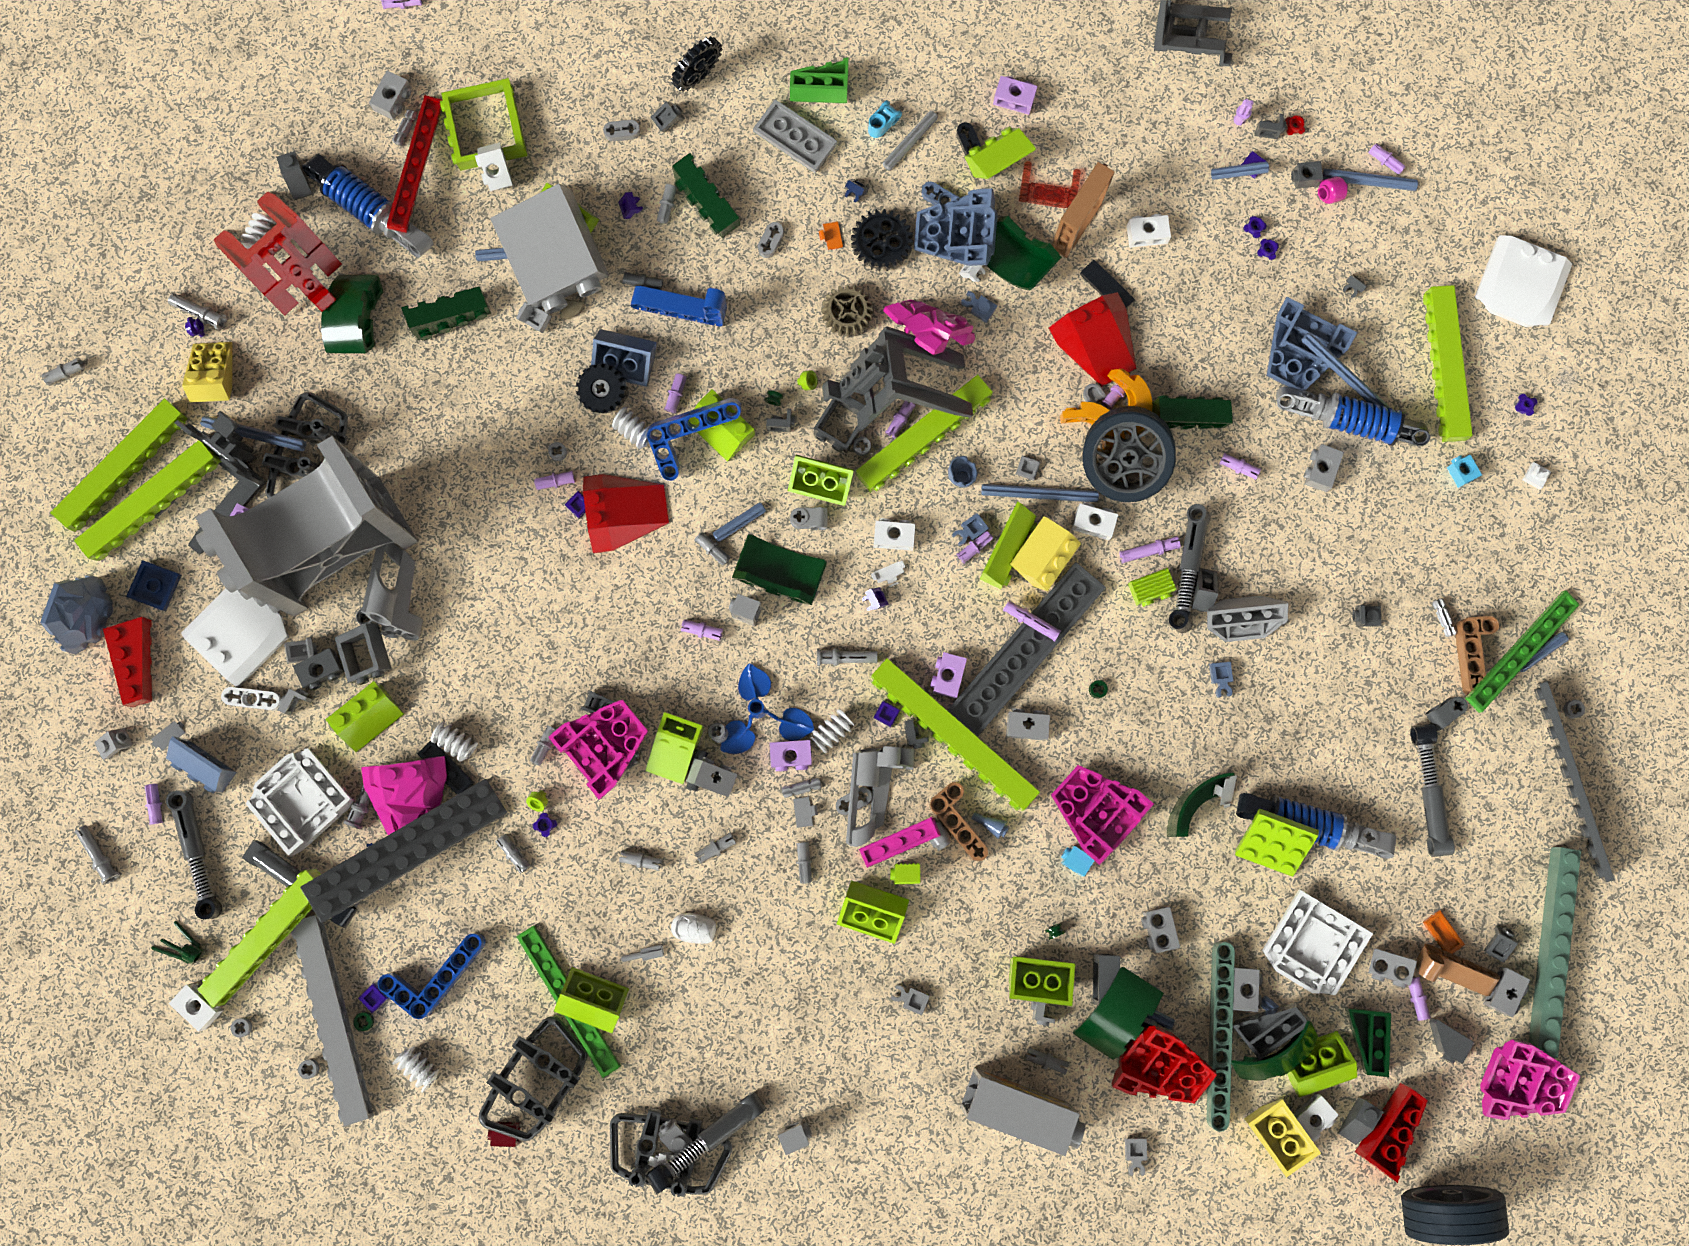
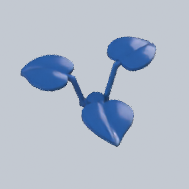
(755, 684)

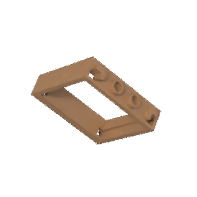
(1082, 209)

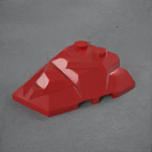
(1162, 1066)

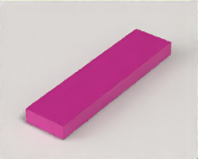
(900, 842)

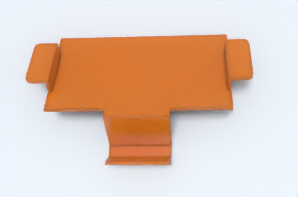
(831, 235)

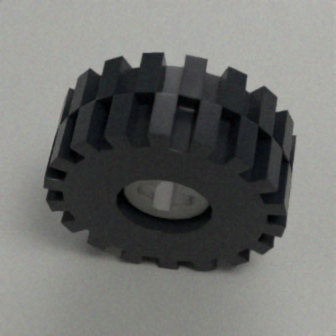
(614, 384)

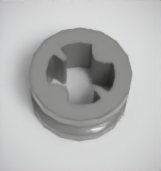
(866, 442)
(556, 445)
(1581, 709)
(713, 728)
(234, 1028)
(314, 1063)

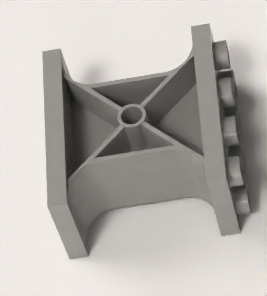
(304, 531)

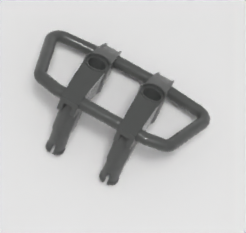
(298, 428)
(530, 1104)
(650, 1131)

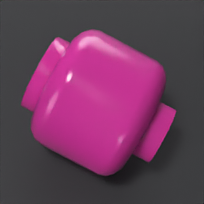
(1333, 190)

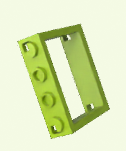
(462, 94)

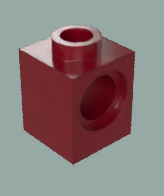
(501, 1140)

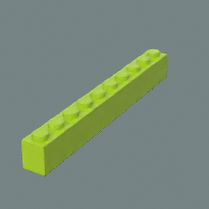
(954, 735)

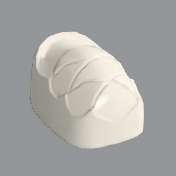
(693, 928)

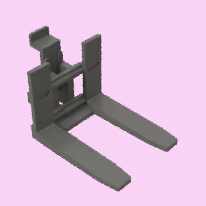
(1190, 38)
(889, 351)
(234, 458)

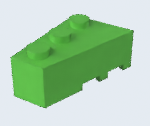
(820, 83)

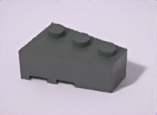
(1271, 1028)

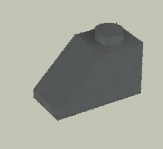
(294, 176)
(1205, 590)
(1450, 1042)
(1360, 1121)

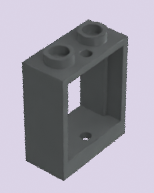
(850, 404)
(376, 647)
(1104, 972)

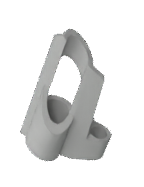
(389, 606)
(873, 769)

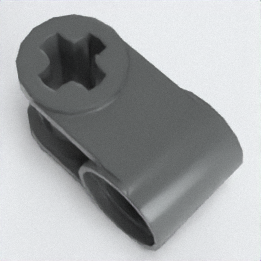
(595, 701)
(1444, 713)

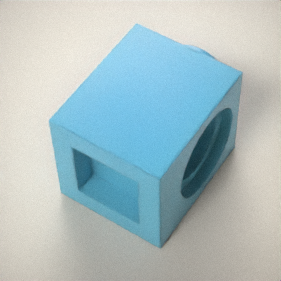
(1470, 466)
(1077, 860)

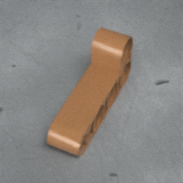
(1476, 656)
(961, 824)
(1437, 962)

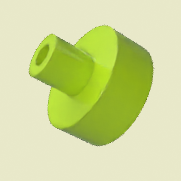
(808, 380)
(537, 801)

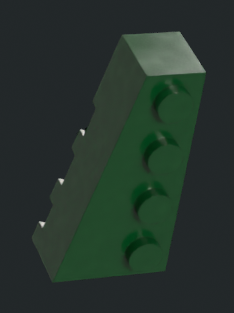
(704, 196)
(446, 313)
(1193, 412)

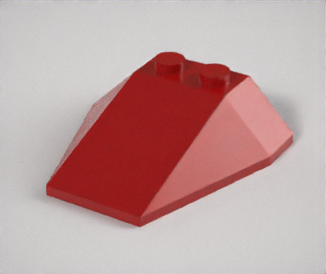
(1097, 337)
(622, 510)

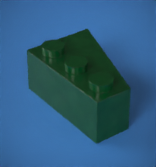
(1372, 1039)

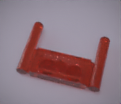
(1047, 194)

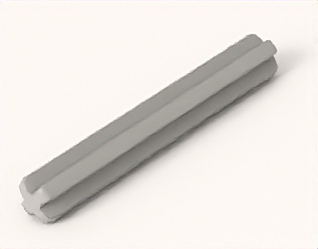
(910, 140)

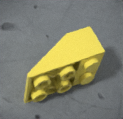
(209, 372)

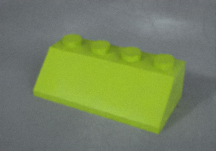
(1010, 542)

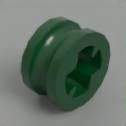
(773, 398)
(1099, 683)
(1055, 931)
(357, 1024)

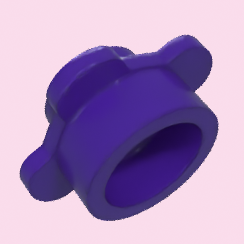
(1259, 223)
(1272, 245)
(194, 327)
(1520, 406)
(538, 825)

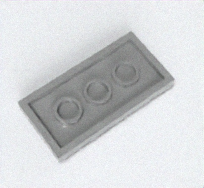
(795, 136)

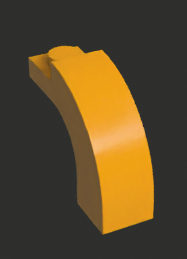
(1135, 389)
(1089, 413)

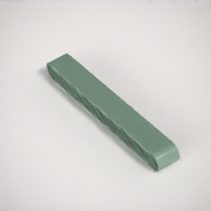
(1225, 1044)

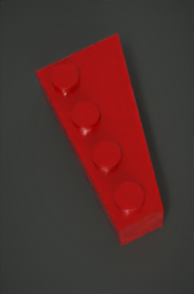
(131, 659)
(1391, 1137)

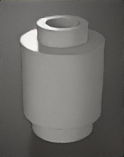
(943, 840)

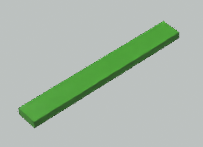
(1522, 651)
(554, 980)

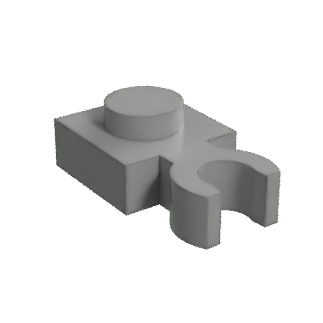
(914, 999)
(1136, 1152)

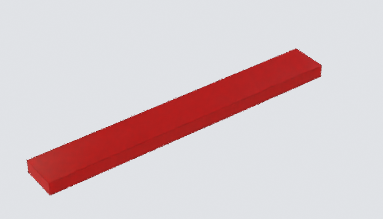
(415, 164)

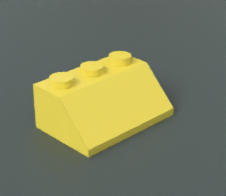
(1045, 554)
(1282, 1136)

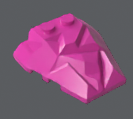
(930, 325)
(601, 744)
(405, 789)
(1099, 811)
(1525, 1082)

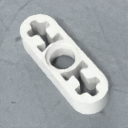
(238, 691)

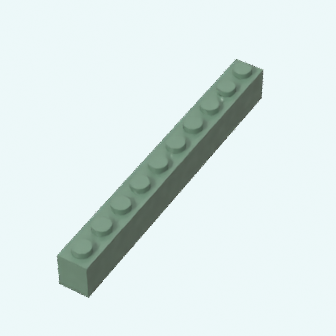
(1554, 950)

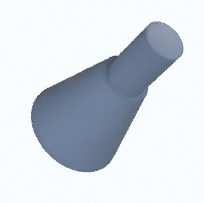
(994, 826)

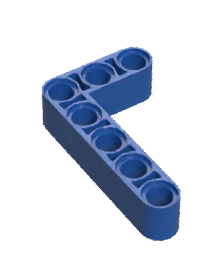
(706, 311)
(686, 428)
(437, 981)

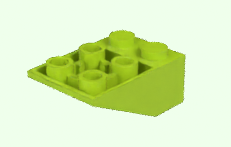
(674, 748)

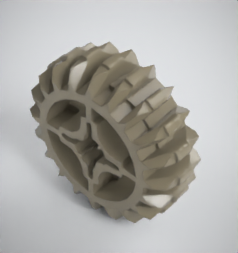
(859, 321)

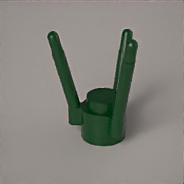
(188, 953)

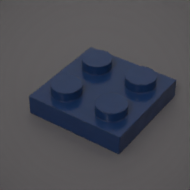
(153, 585)

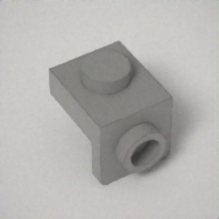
(533, 317)
(299, 650)
(289, 701)
(112, 742)
(1038, 1014)
(674, 1137)

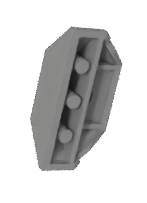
(1246, 617)

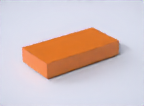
(1443, 932)

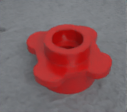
(1299, 121)

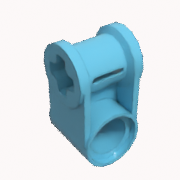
(885, 117)

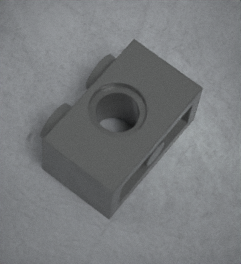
(307, 669)

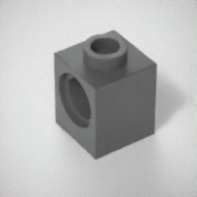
(1314, 171)

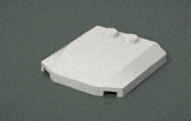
(1523, 282)
(236, 635)
(298, 800)
(1315, 945)

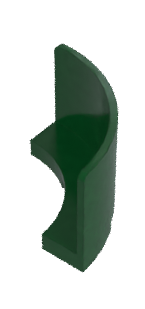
(1018, 258)
(347, 321)
(779, 570)
(1189, 803)
(1120, 1014)
(1280, 1062)

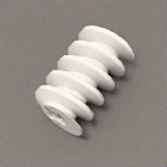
(257, 229)
(631, 429)
(832, 730)
(452, 742)
(416, 1068)

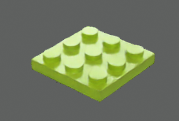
(1276, 842)

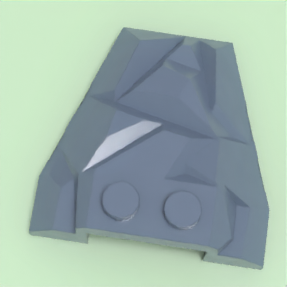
(959, 229)
(1290, 358)
(77, 612)

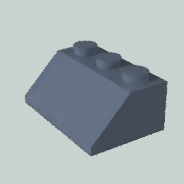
(627, 353)
(199, 765)

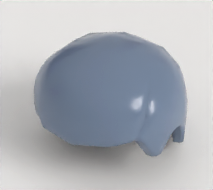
(969, 470)

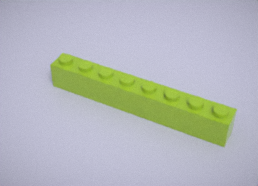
(1447, 364)
(919, 438)
(118, 466)
(147, 501)
(258, 942)

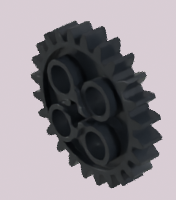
(696, 64)
(874, 225)

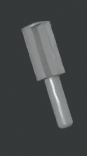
(646, 953)

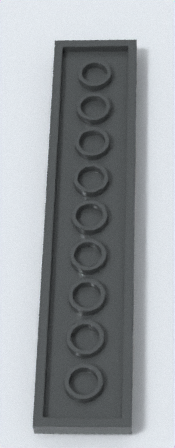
(1025, 650)
(1575, 789)
(403, 851)

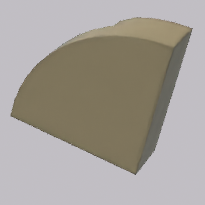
(572, 309)

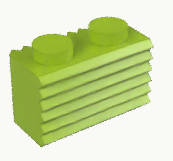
(1152, 587)
(905, 873)

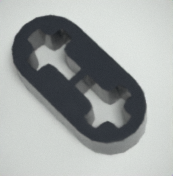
(972, 137)

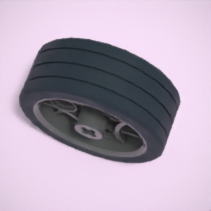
(1127, 419)
(1455, 1214)

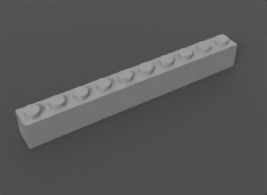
(332, 1021)

